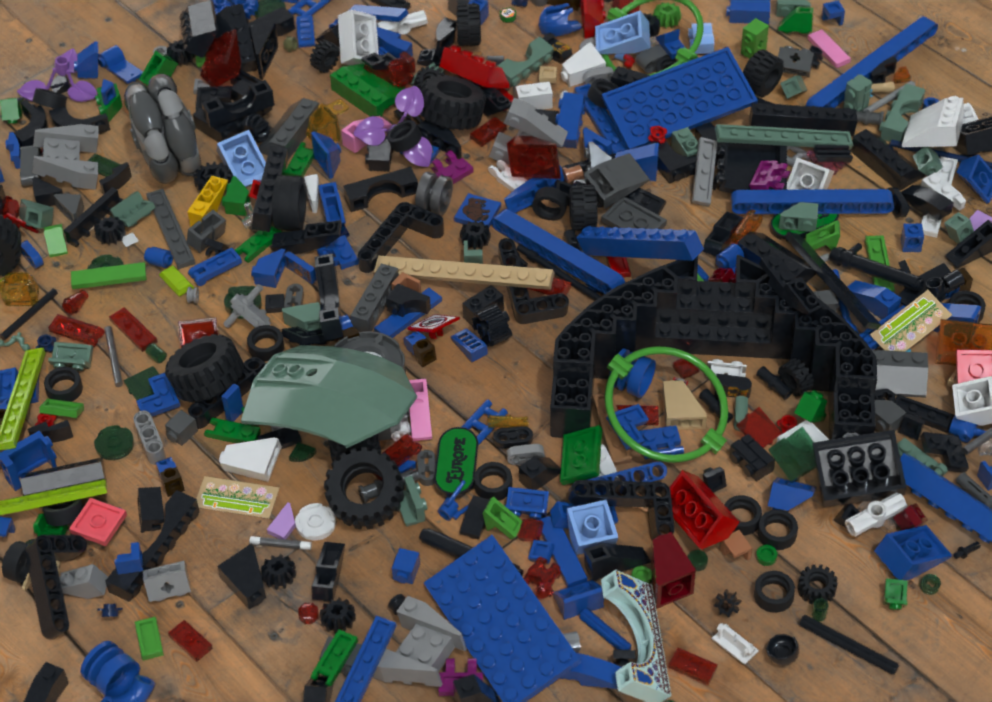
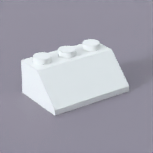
(357, 36)

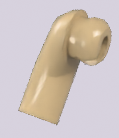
(887, 87)

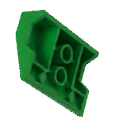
(364, 89)

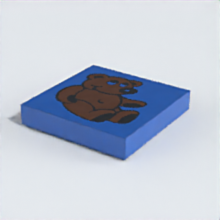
(477, 209)

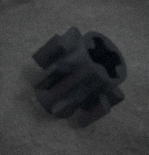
(731, 599)

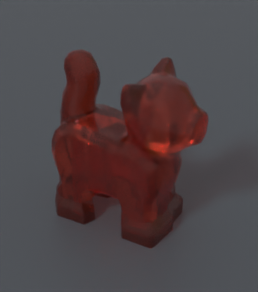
(542, 577)

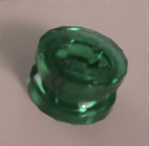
(926, 588)

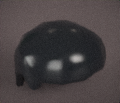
(783, 649)

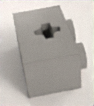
(174, 574)

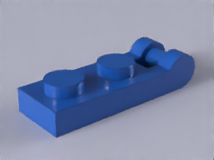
(214, 266)

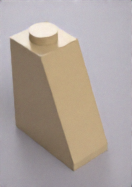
(682, 407)

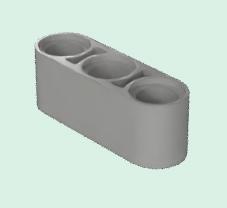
(149, 437)

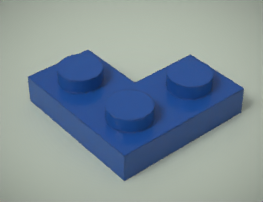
(163, 396)
(630, 419)

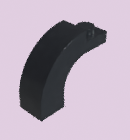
(61, 117)
(37, 120)

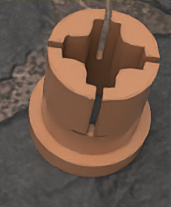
(572, 173)

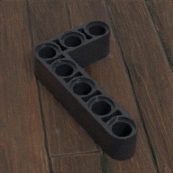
(390, 231)
(524, 303)
(212, 408)
(629, 499)
(45, 580)

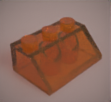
(961, 336)

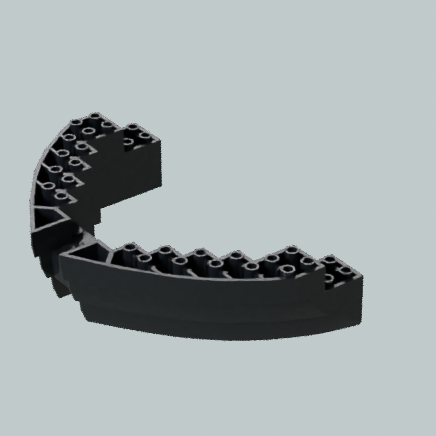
(712, 319)

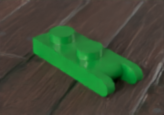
(300, 162)
(256, 244)
(232, 431)
(335, 656)

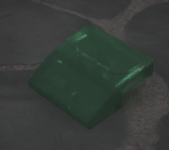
(795, 454)

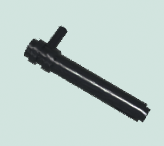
(850, 260)
(448, 545)

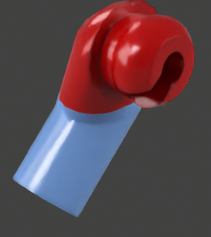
(629, 60)

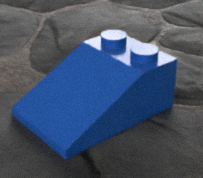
(911, 552)

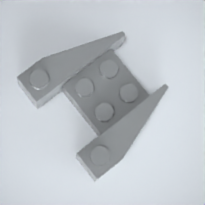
(529, 123)
(62, 154)
(424, 647)

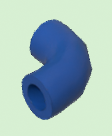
(137, 692)

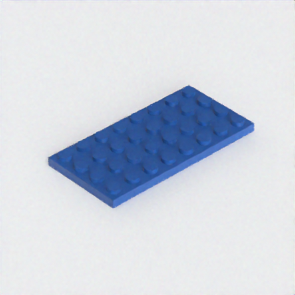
(679, 97)
(502, 622)

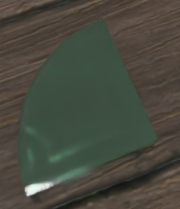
(302, 453)

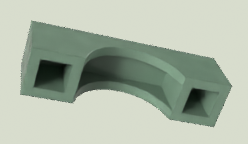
(537, 54)
(908, 101)

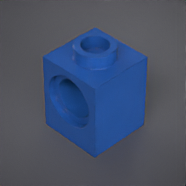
(912, 237)

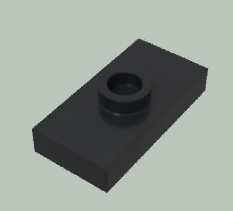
(286, 436)

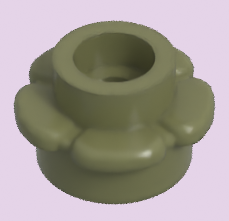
(290, 43)

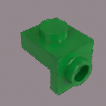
(42, 528)
(895, 593)

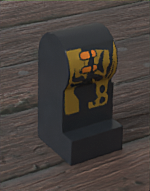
(561, 51)
(735, 385)

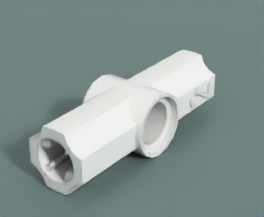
(404, 26)
(866, 519)

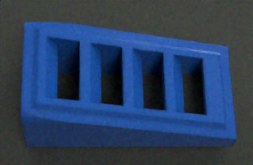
(305, 30)
(471, 354)

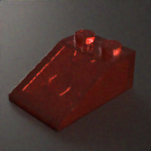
(533, 158)

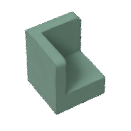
(793, 86)
(472, 256)

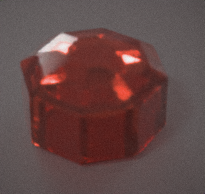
(308, 613)

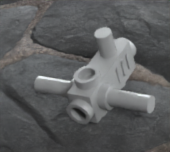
(244, 307)

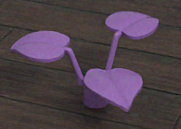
(64, 65)
(372, 131)

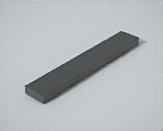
(171, 229)

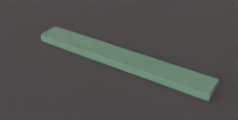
(781, 136)

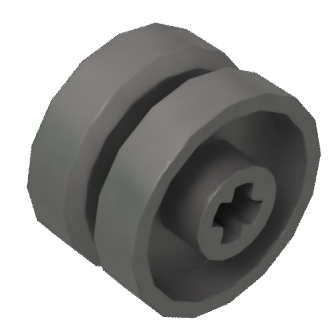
(434, 193)

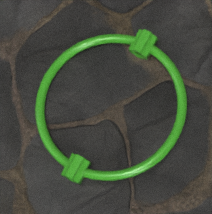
(683, 54)
(711, 441)

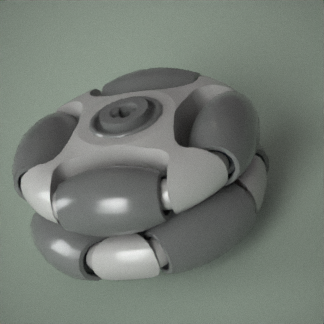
(162, 128)

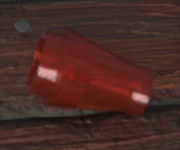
(74, 302)

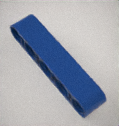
(645, 474)

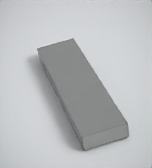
(704, 172)

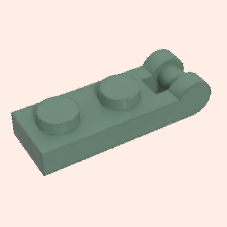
(907, 447)

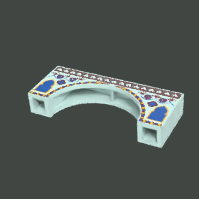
(635, 599)

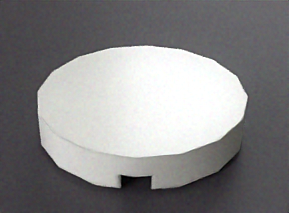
(315, 522)

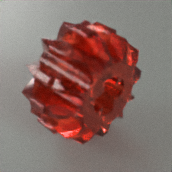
(400, 72)

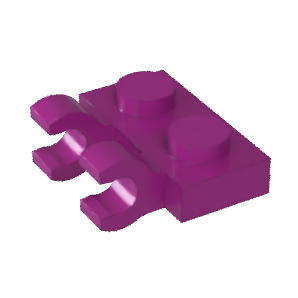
(456, 170)
(765, 176)
(450, 675)

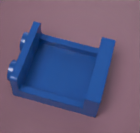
(27, 456)

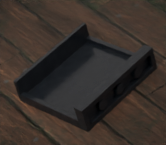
(740, 161)

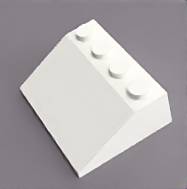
(936, 125)

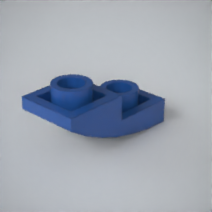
(13, 146)

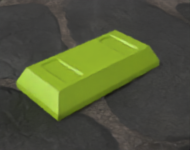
(175, 280)

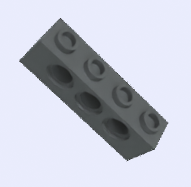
(374, 299)

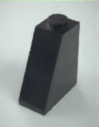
(243, 576)
(473, 690)

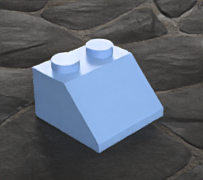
(591, 526)

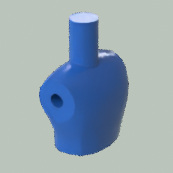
(964, 429)

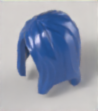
(556, 21)

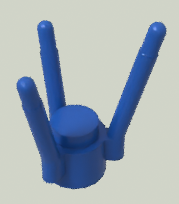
(449, 508)

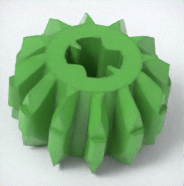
(668, 14)

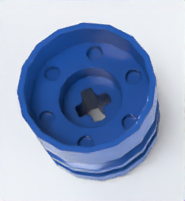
(639, 377)
(109, 669)

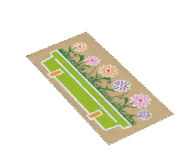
(911, 323)
(237, 497)

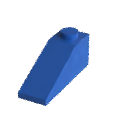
(876, 298)

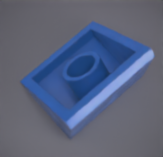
(578, 597)

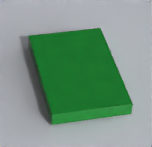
(581, 455)

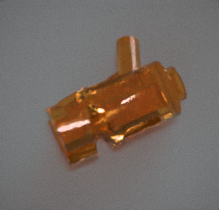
(747, 225)

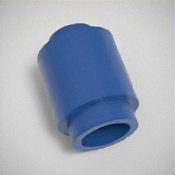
(158, 257)

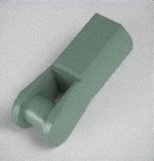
(740, 410)

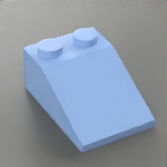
(623, 35)
(242, 157)

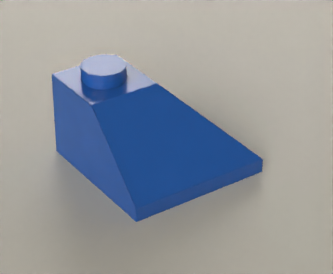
(326, 153)
(977, 176)
(789, 494)

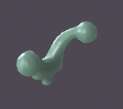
(16, 338)

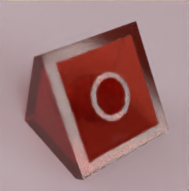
(196, 329)

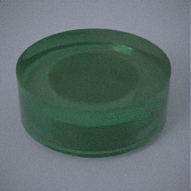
(698, 559)

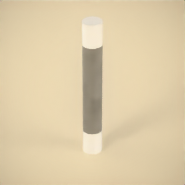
(281, 543)

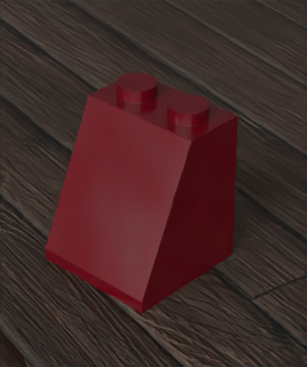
(671, 571)

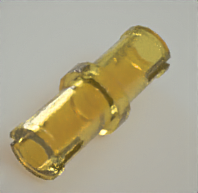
(506, 421)

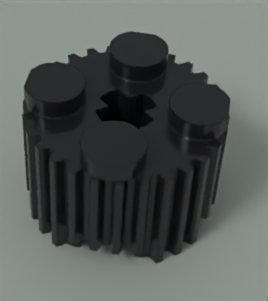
(492, 325)

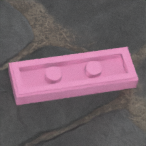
(830, 49)

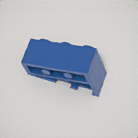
(570, 117)

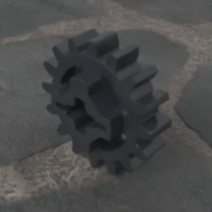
(203, 175)

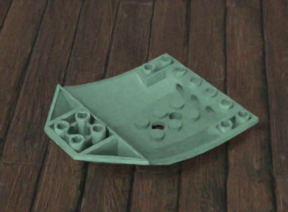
(343, 401)

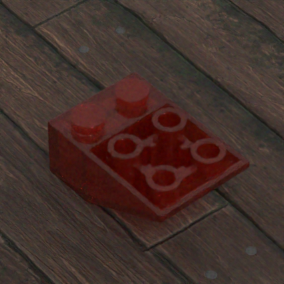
(222, 60)

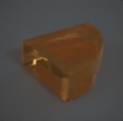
(902, 75)

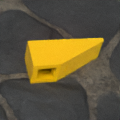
(207, 200)

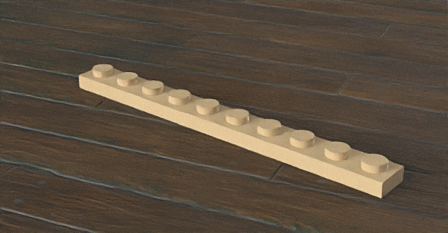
(470, 272)

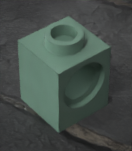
(927, 161)
(959, 227)

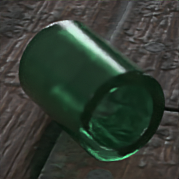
(156, 353)
(820, 609)

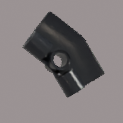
(937, 281)

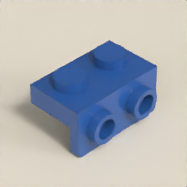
(527, 502)

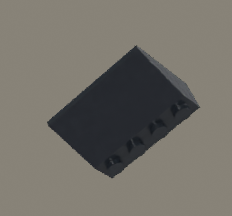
(859, 468)

